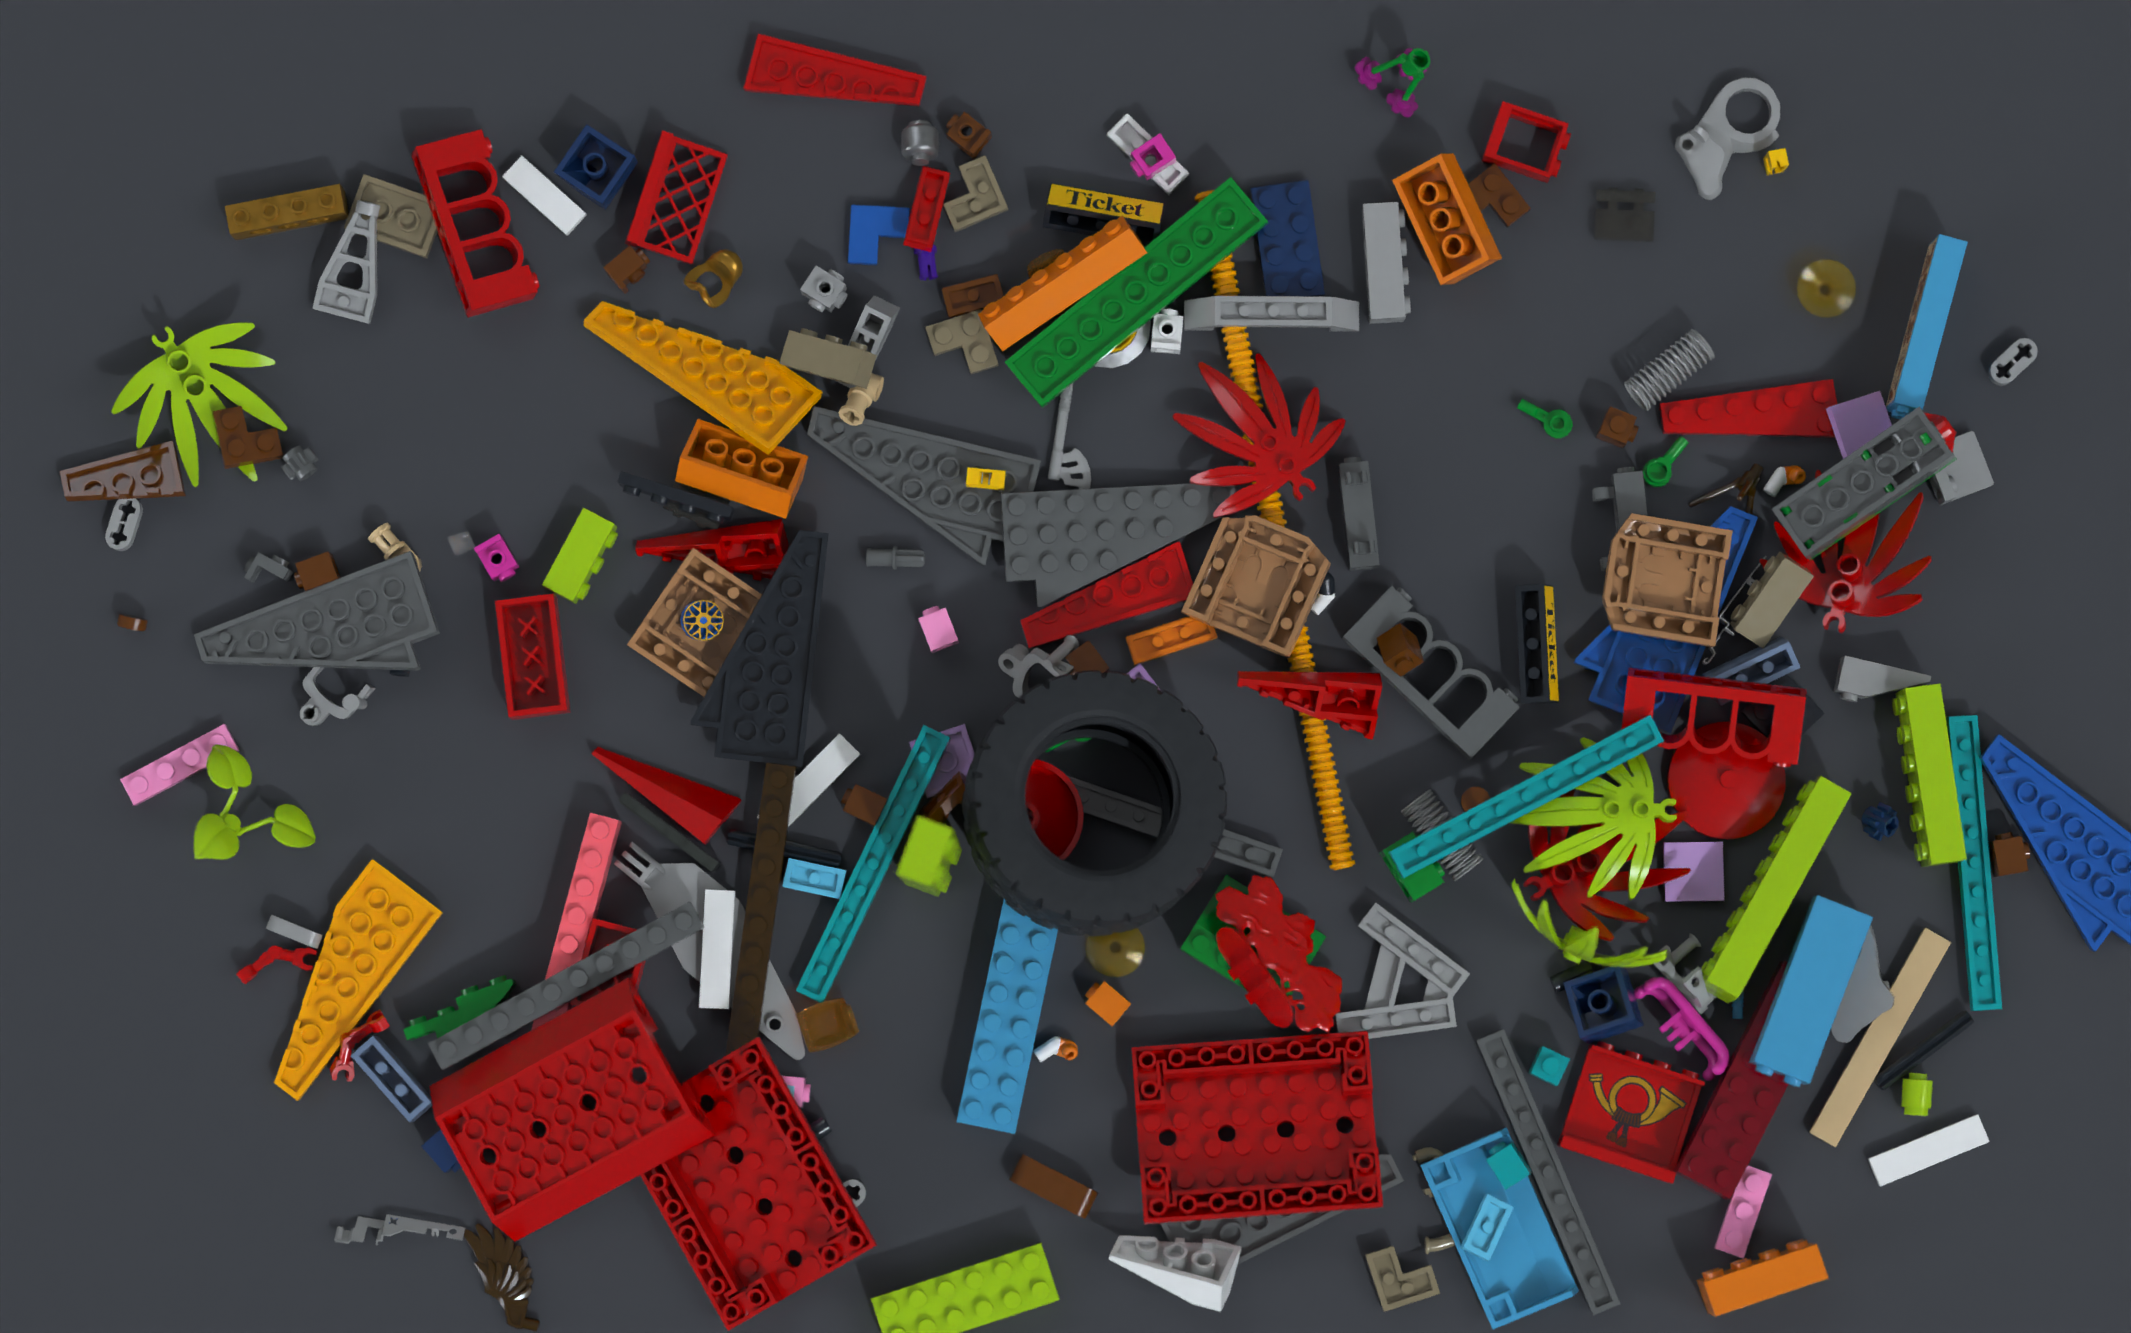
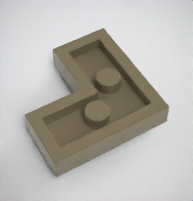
(983, 197)
(965, 333)
(1399, 1288)

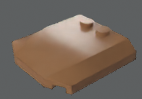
(1666, 579)
(1258, 583)
(660, 632)

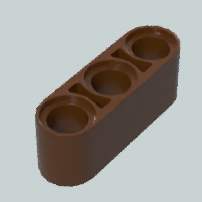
(1053, 1186)

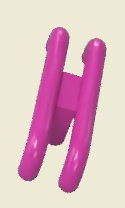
(1686, 1024)

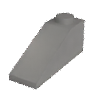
(874, 326)
(1866, 679)

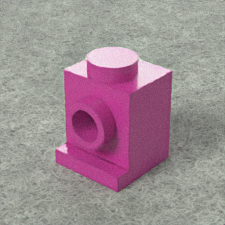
(1154, 147)
(497, 545)

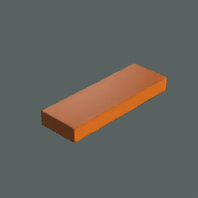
(1168, 639)

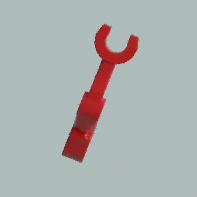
(276, 953)
(375, 1023)

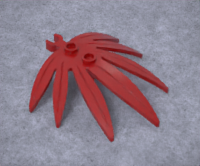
(1275, 451)
(1848, 580)
(1573, 878)

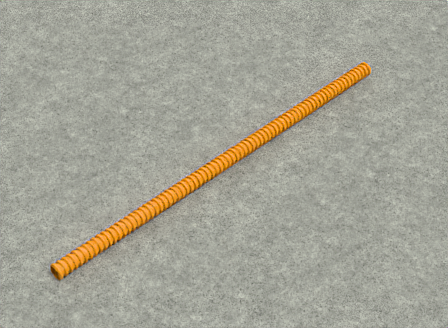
(1300, 657)

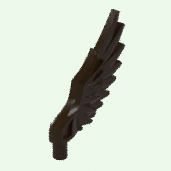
(504, 1275)

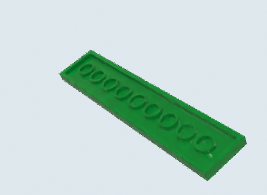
(1136, 293)

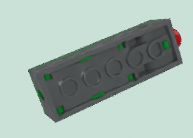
(1867, 481)

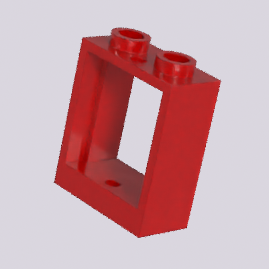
(1533, 118)

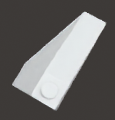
(1188, 1269)

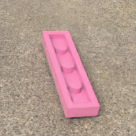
(175, 766)

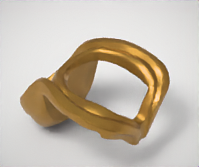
(726, 266)

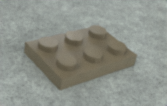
(402, 218)

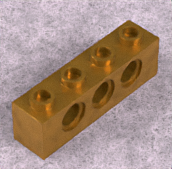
(287, 212)

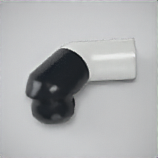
(1325, 594)

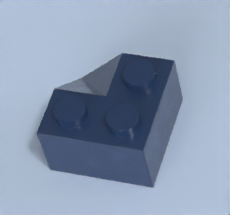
(596, 166)
(1603, 1004)

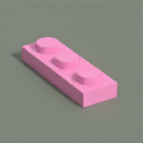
(1743, 1212)

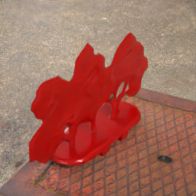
(1280, 945)

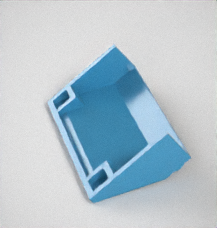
(1527, 1263)

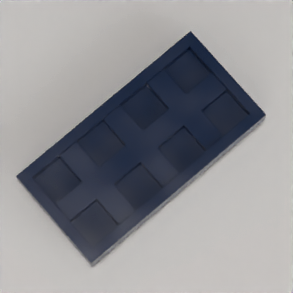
(1288, 240)

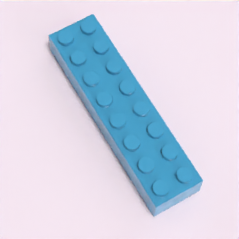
(1007, 1023)

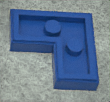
(869, 224)

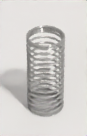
(1638, 391)
(1412, 807)

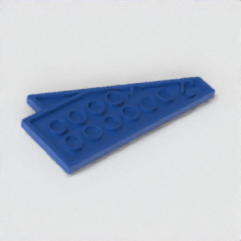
(1618, 651)
(2072, 839)

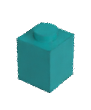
(1548, 1066)
(1508, 1164)

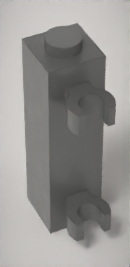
(1627, 495)
(1358, 514)

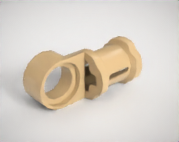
(859, 399)
(396, 547)

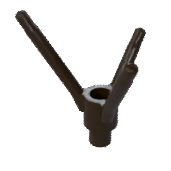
(1745, 484)

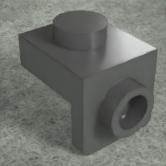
(274, 565)

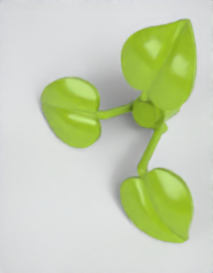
(217, 835)

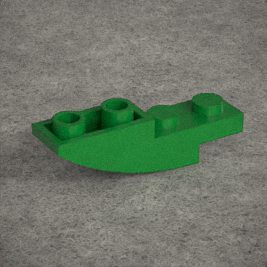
(470, 1005)

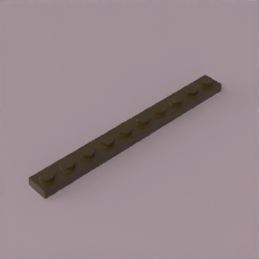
(761, 905)

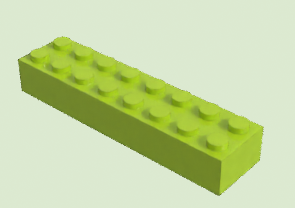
(929, 857)
(1774, 888)

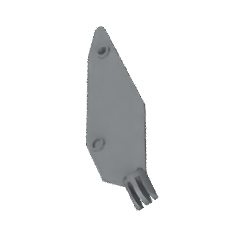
(677, 884)

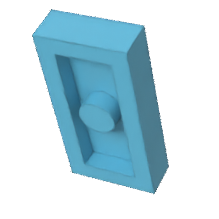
(814, 878)
(1487, 1227)

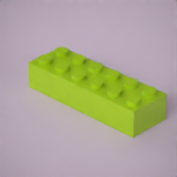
(1929, 775)
(970, 1295)

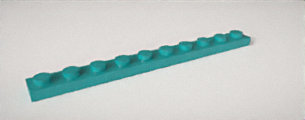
(1526, 796)
(873, 864)
(1975, 871)

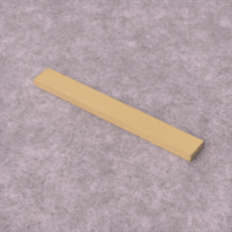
(1879, 1038)

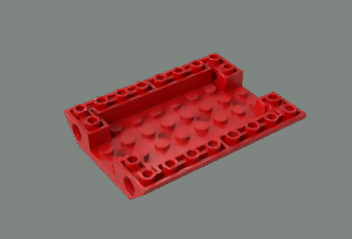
(545, 1081)
(1253, 1091)
(716, 1201)

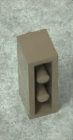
(828, 357)
(1770, 599)

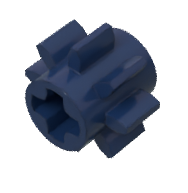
(1880, 821)

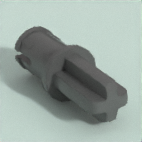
(895, 557)

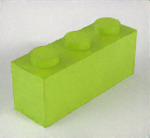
(580, 556)

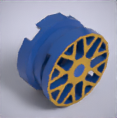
(701, 620)

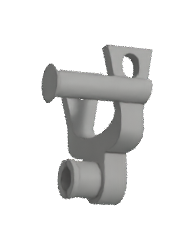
(1018, 662)
(324, 707)
(1695, 993)

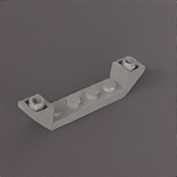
(1271, 312)

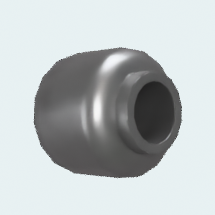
(920, 142)

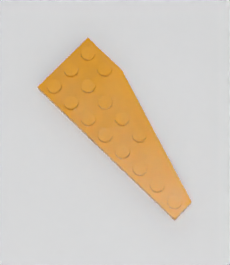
(732, 385)
(363, 950)

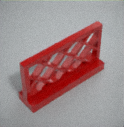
(651, 190)

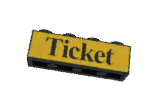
(1089, 211)
(1537, 644)

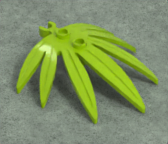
(188, 375)
(1621, 810)
(1581, 944)

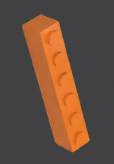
(1062, 283)

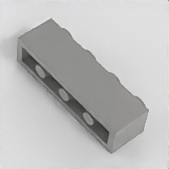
(1384, 262)

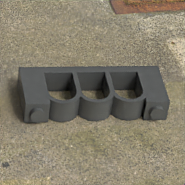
(1481, 725)

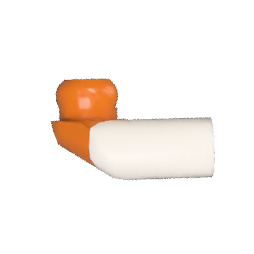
(1784, 476)
(1057, 1046)

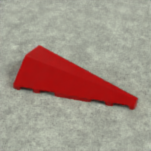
(742, 548)
(1334, 696)
(689, 803)

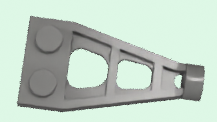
(346, 301)

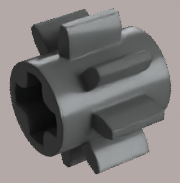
(299, 463)

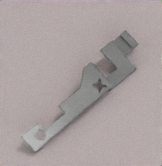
(1723, 621)
(386, 1229)

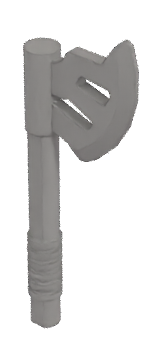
(1059, 457)

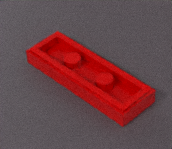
(926, 209)

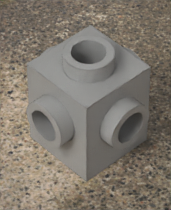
(820, 280)

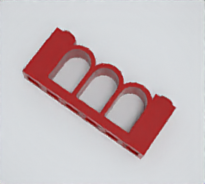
(450, 156)
(1787, 721)

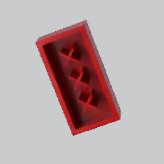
(532, 656)

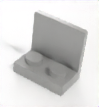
(1965, 474)

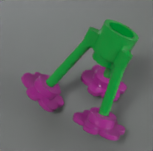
(1411, 64)

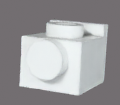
(1164, 342)

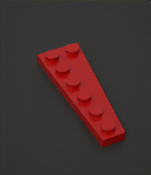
(812, 72)
(1768, 411)
(1133, 591)

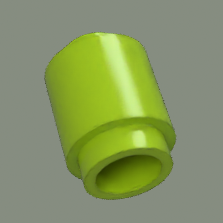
(1916, 1094)

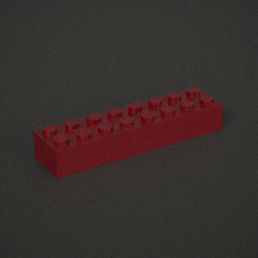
(1735, 1112)

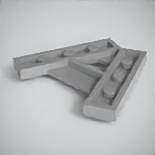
(1399, 947)

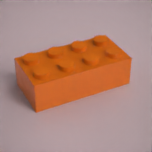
(1447, 219)
(737, 470)
(1763, 1278)

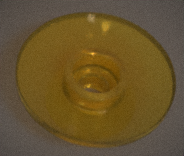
(1832, 275)
(1118, 963)

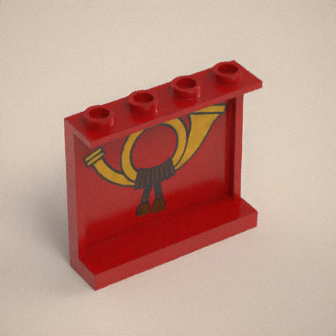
(1630, 1112)

